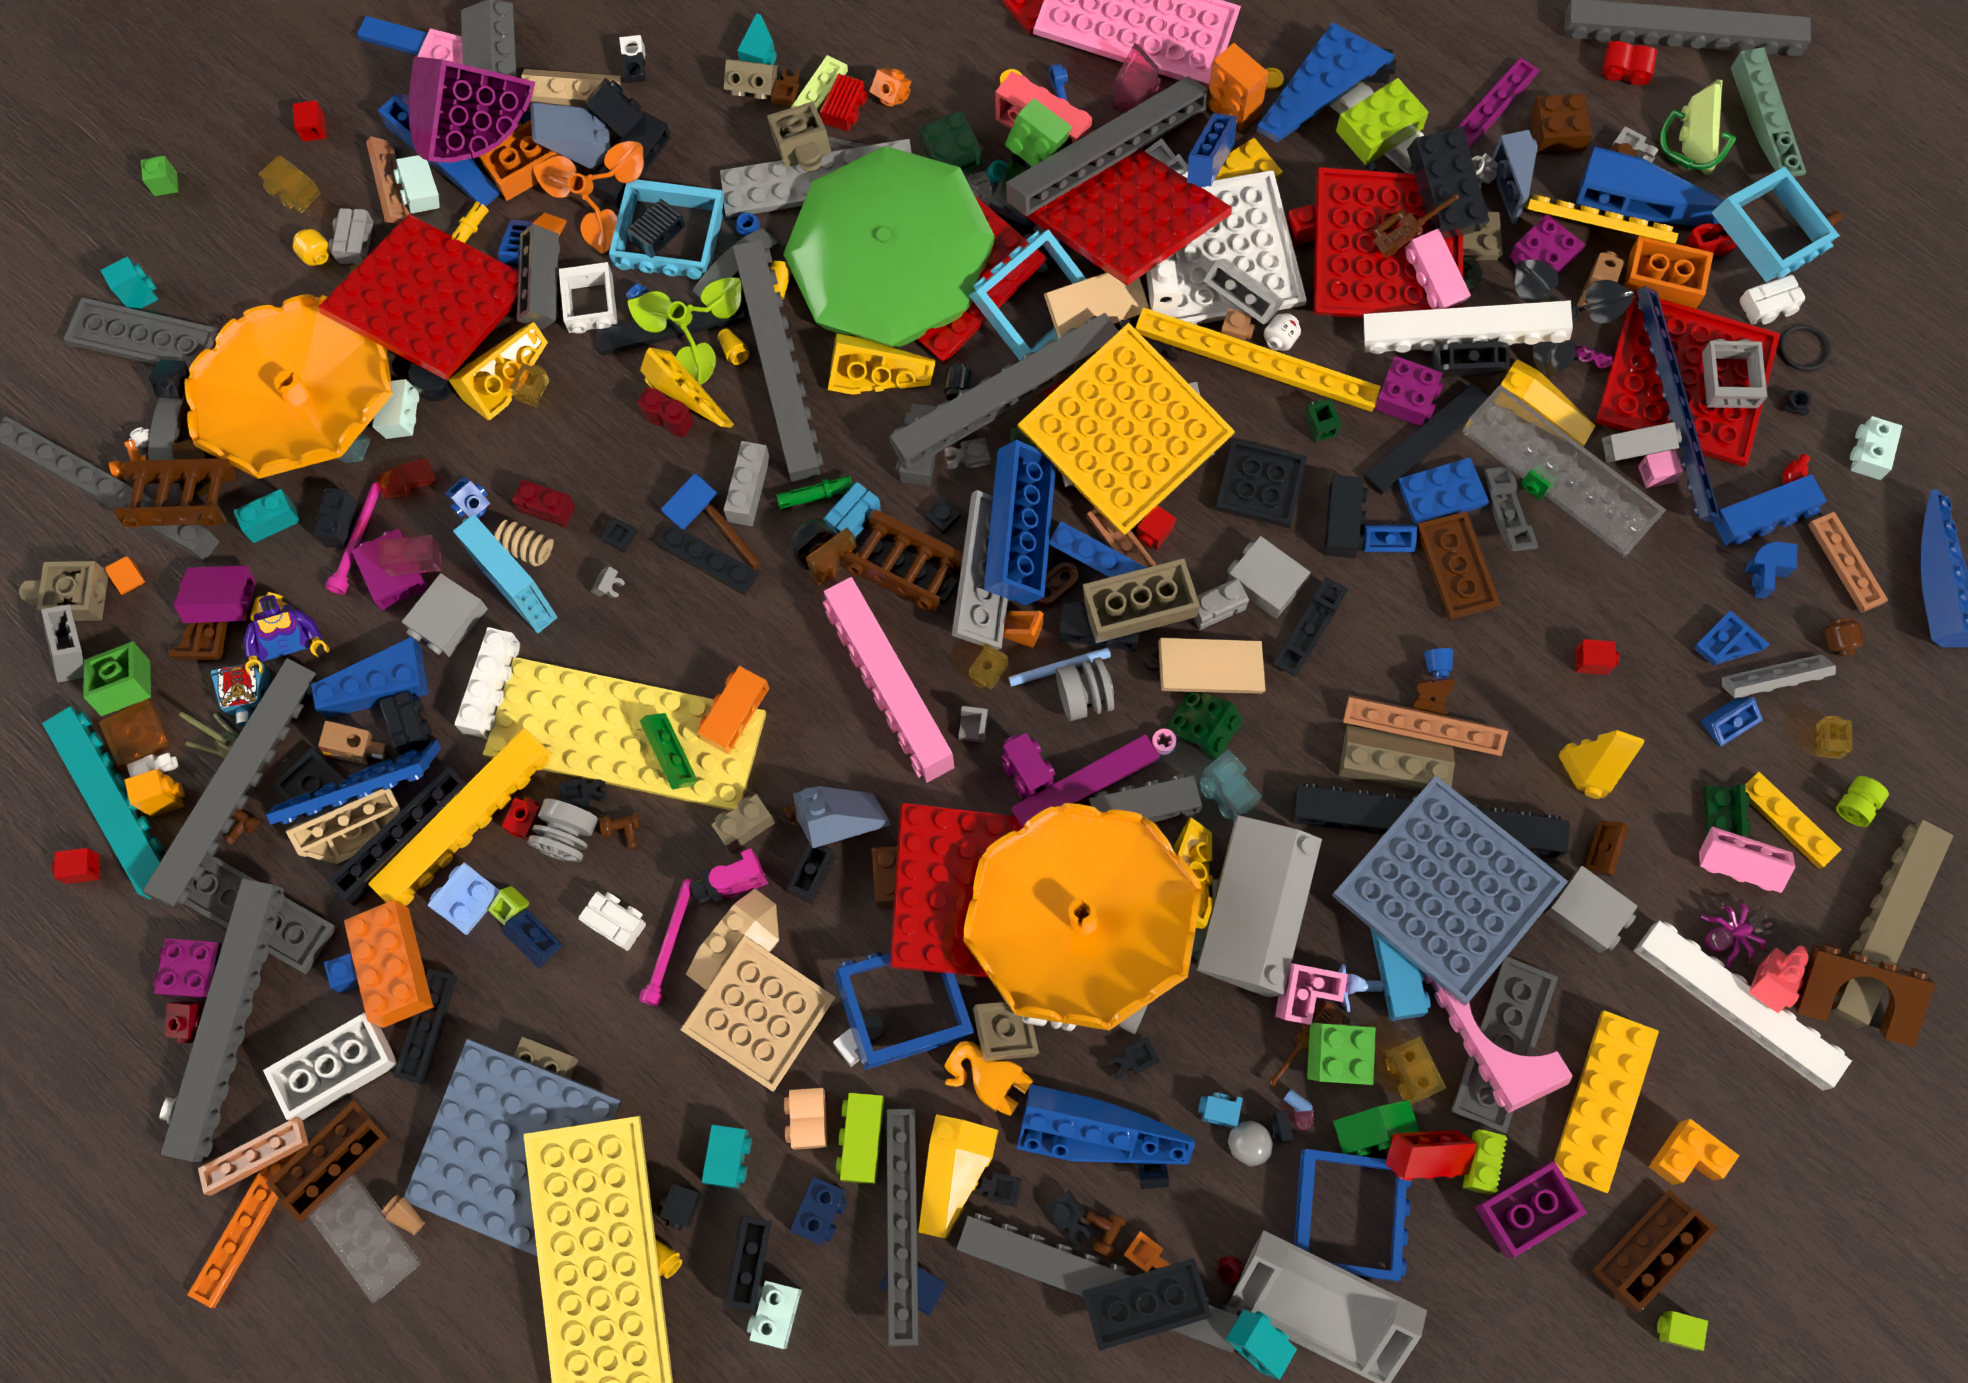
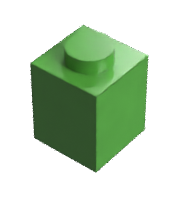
(159, 176)

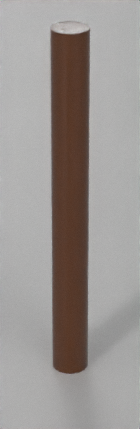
(732, 536)

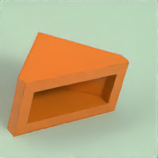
(1023, 627)

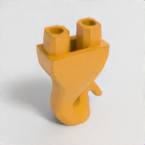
(990, 1078)

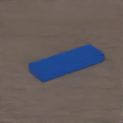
(391, 35)

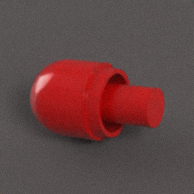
(1796, 469)

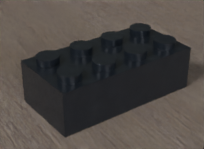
(1443, 168)

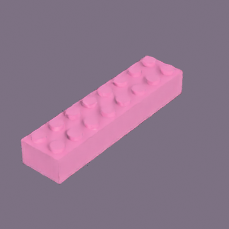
(889, 680)

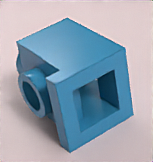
(1220, 1110)

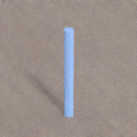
(1051, 668)

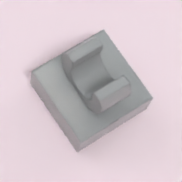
(605, 581)

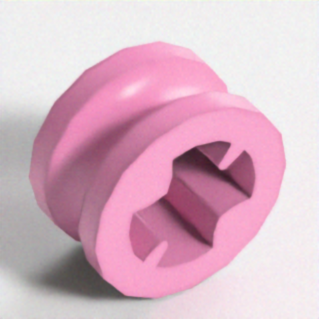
(1167, 734)

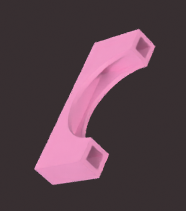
(1514, 1077)

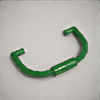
(1683, 160)

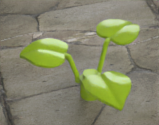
(654, 308)

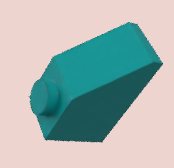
(757, 44)

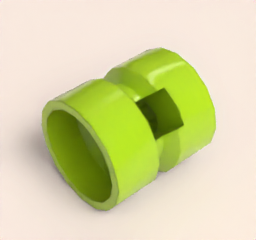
(1862, 800)

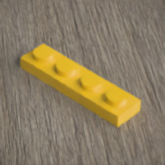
(1790, 821)

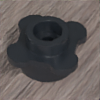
(1799, 396)

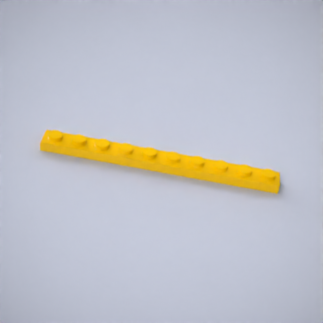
(1258, 359)

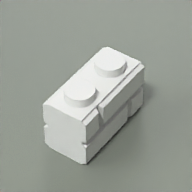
(1772, 299)
(612, 920)

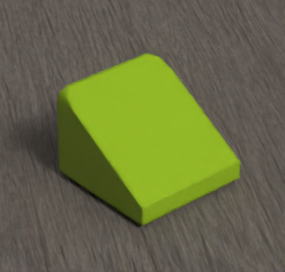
(507, 904)

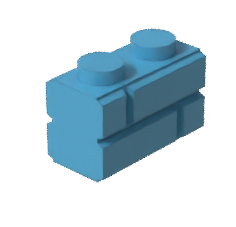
(853, 510)

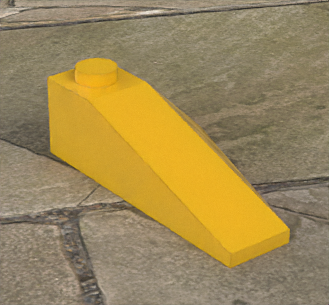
(869, 366)
(669, 376)
(487, 379)
(1548, 401)
(1600, 763)
(1196, 850)
(954, 1165)

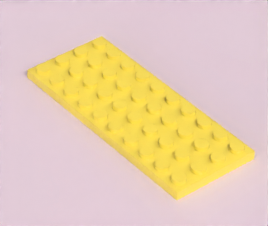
(598, 734)
(597, 1254)

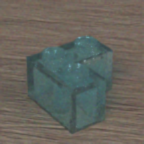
(1228, 787)

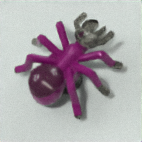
(1735, 933)

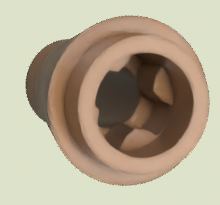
(403, 1215)

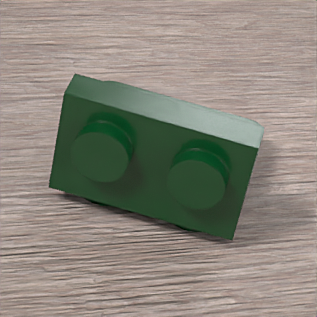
(1206, 722)

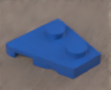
(1730, 640)

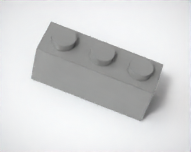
(1243, 290)
(746, 483)

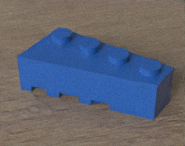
(373, 680)

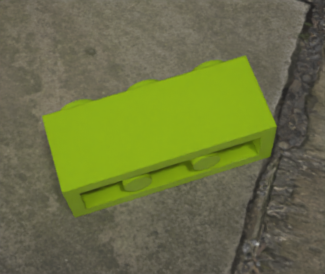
(860, 1138)

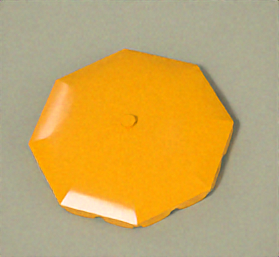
(285, 388)
(1083, 916)

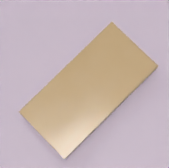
(1092, 297)
(1211, 665)

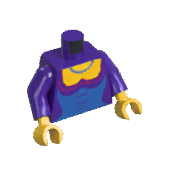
(279, 633)

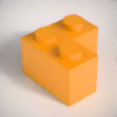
(1692, 1148)

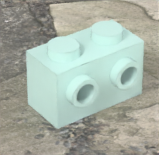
(417, 184)
(399, 412)
(1875, 447)
(774, 1314)

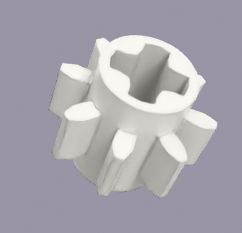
(1485, 168)

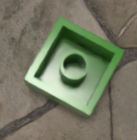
(1037, 133)
(117, 679)
(1341, 1053)

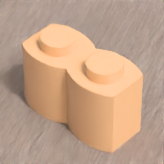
(807, 1118)

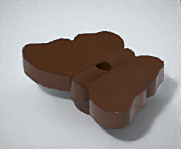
(1439, 689)

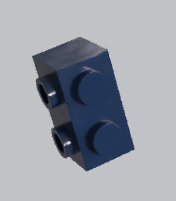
(819, 1212)

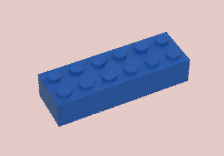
(1020, 523)

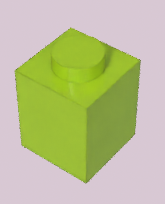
(1682, 1330)

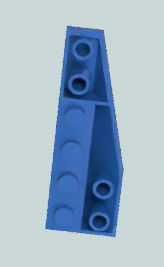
(466, 174)
(1643, 191)
(1944, 575)
(1096, 1131)

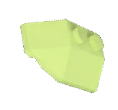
(1702, 125)

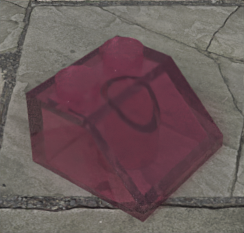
(1135, 80)

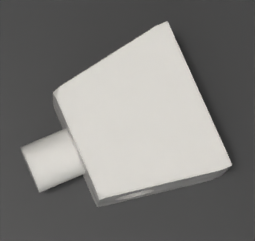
(1163, 283)

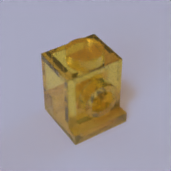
(529, 384)
(992, 657)
(1842, 737)

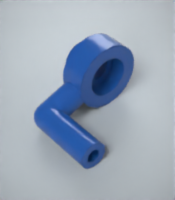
(1058, 77)

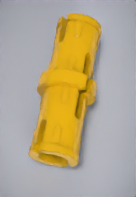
(469, 223)

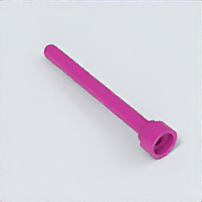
(338, 581)
(652, 993)

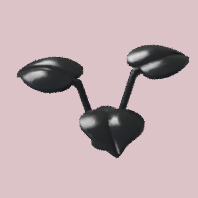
(1605, 299)

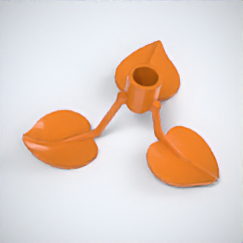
(560, 178)

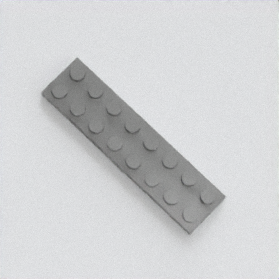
(778, 187)

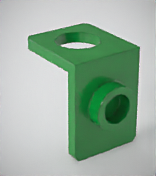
(1535, 484)

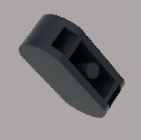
(1471, 359)
(430, 385)

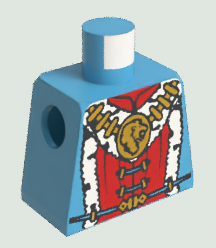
(239, 692)

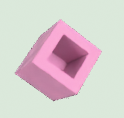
(1661, 468)

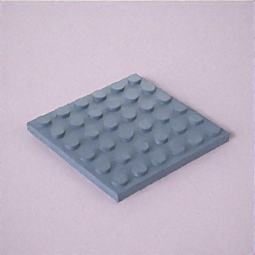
(1450, 890)
(476, 1150)

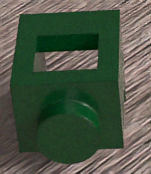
(1323, 411)

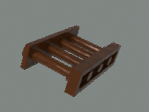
(175, 471)
(914, 540)

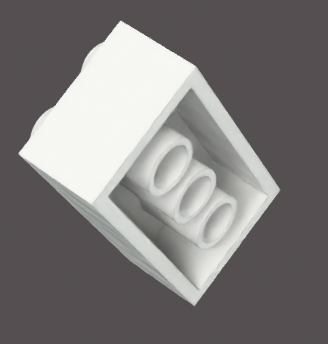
(330, 1068)

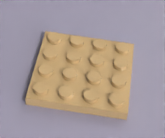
(757, 1013)

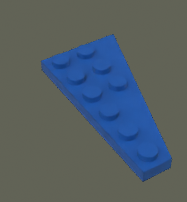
(1325, 76)
(359, 784)

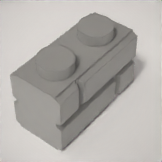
(351, 236)
(1221, 603)

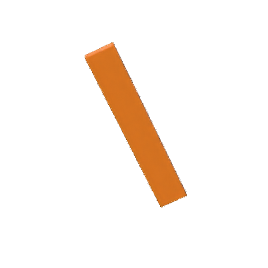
(237, 1237)

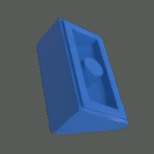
(689, 501)
(1389, 537)
(1732, 719)

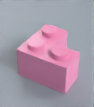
(1303, 987)

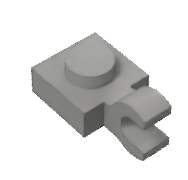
(1638, 143)

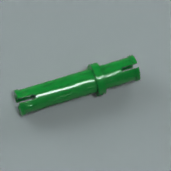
(814, 492)

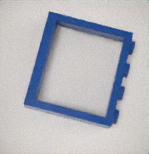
(909, 1048)
(1304, 1211)

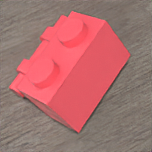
(1780, 978)

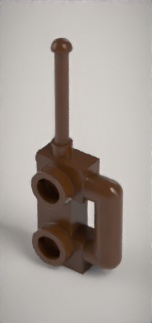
(1404, 233)
(1324, 1014)

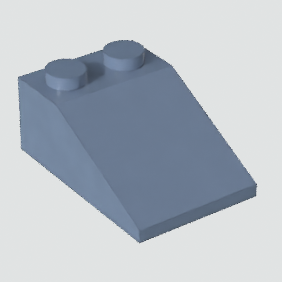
(571, 132)
(1515, 167)
(837, 814)

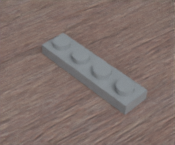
(1778, 676)

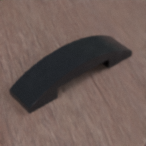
(1310, 627)

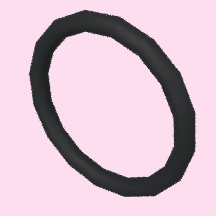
(1803, 367)

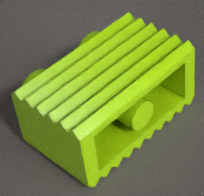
(1485, 1162)

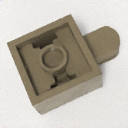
(800, 136)
(72, 583)

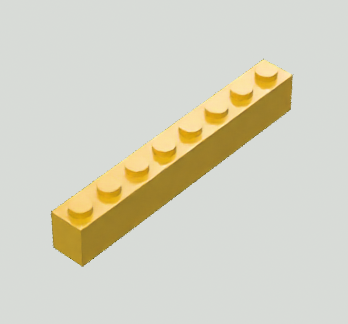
(461, 819)

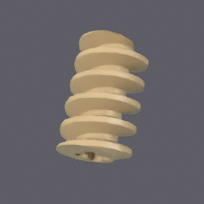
(524, 544)

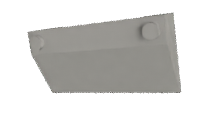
(1259, 906)
(1329, 1309)

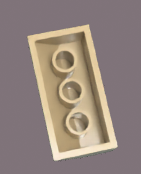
(564, 87)

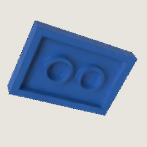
(1443, 491)

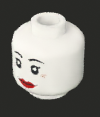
(1282, 332)

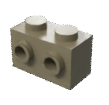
(750, 78)
(742, 822)
(546, 1057)

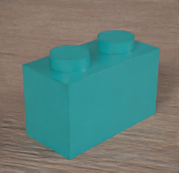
(130, 283)
(267, 516)
(726, 1157)
(1261, 1343)

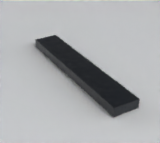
(631, 335)
(1425, 439)

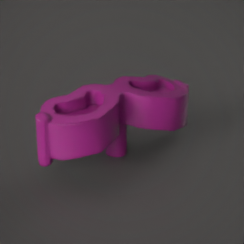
(1587, 354)

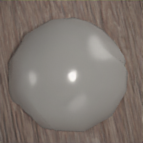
(1250, 1143)

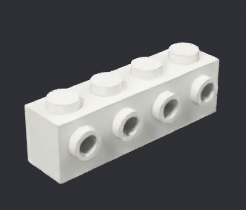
(487, 683)

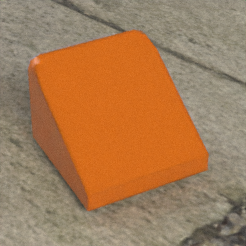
(551, 222)
(125, 575)

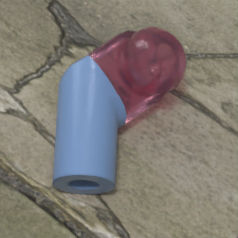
(1303, 1110)

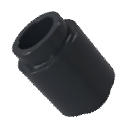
(957, 380)

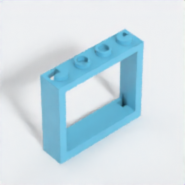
(673, 195)
(1753, 242)
(993, 313)
(505, 573)

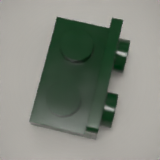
(1727, 809)

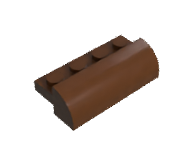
(328, 1161)
(1653, 1251)

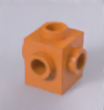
(891, 86)

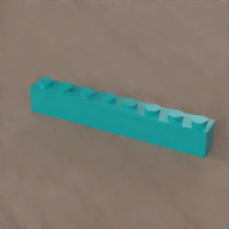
(106, 795)

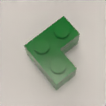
(1375, 1127)

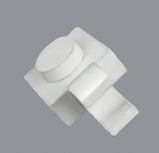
(151, 762)

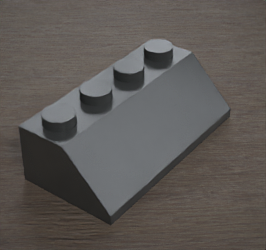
(489, 36)

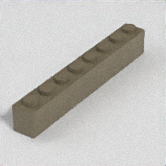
(1892, 917)

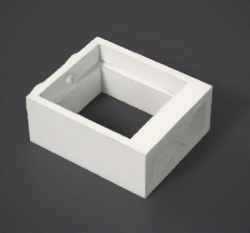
(585, 277)

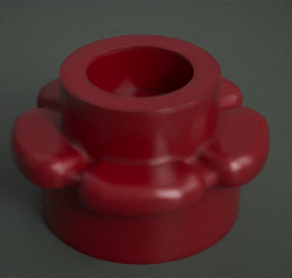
(1230, 1269)

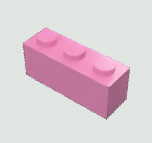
(1437, 271)
(1746, 860)

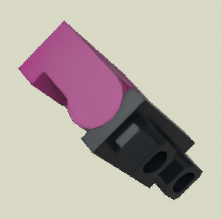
(729, 880)

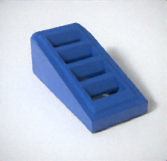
(504, 253)

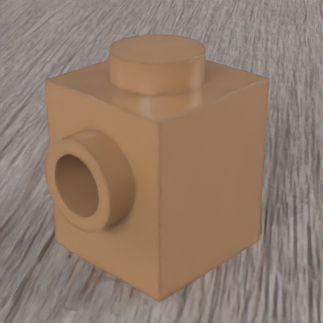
(1238, 324)

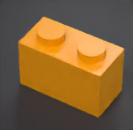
(155, 793)

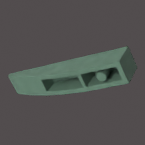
(1766, 110)

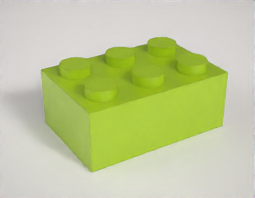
(1382, 121)

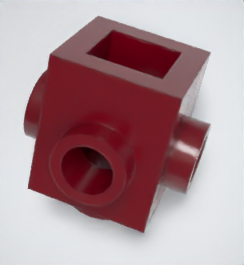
(183, 1020)

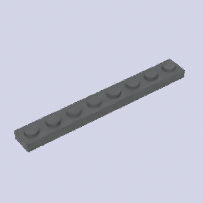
(902, 1229)

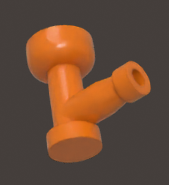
(116, 466)

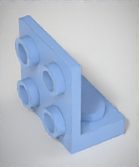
(463, 898)

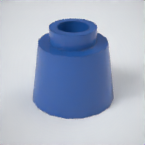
(1439, 662)

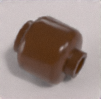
(1844, 636)

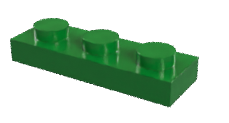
(668, 751)

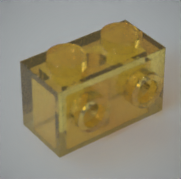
(289, 184)
(1414, 1070)

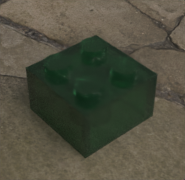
(951, 142)

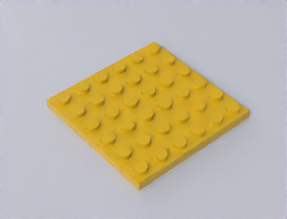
(1126, 429)

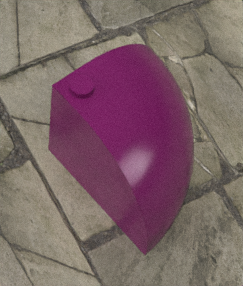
(462, 109)

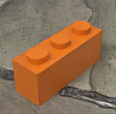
(732, 709)

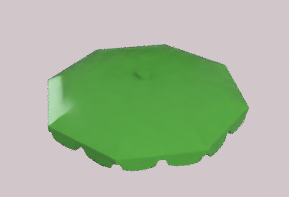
(889, 247)

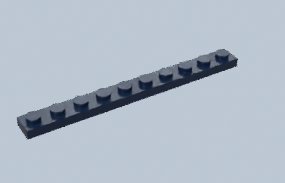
(1680, 413)

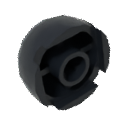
(808, 538)

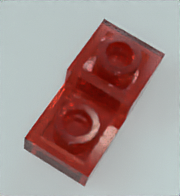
(402, 478)

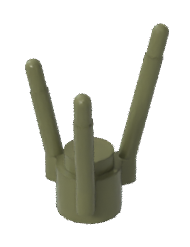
(223, 741)

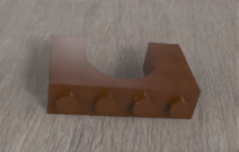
(1830, 969)

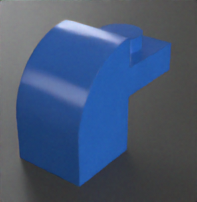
(1771, 561)

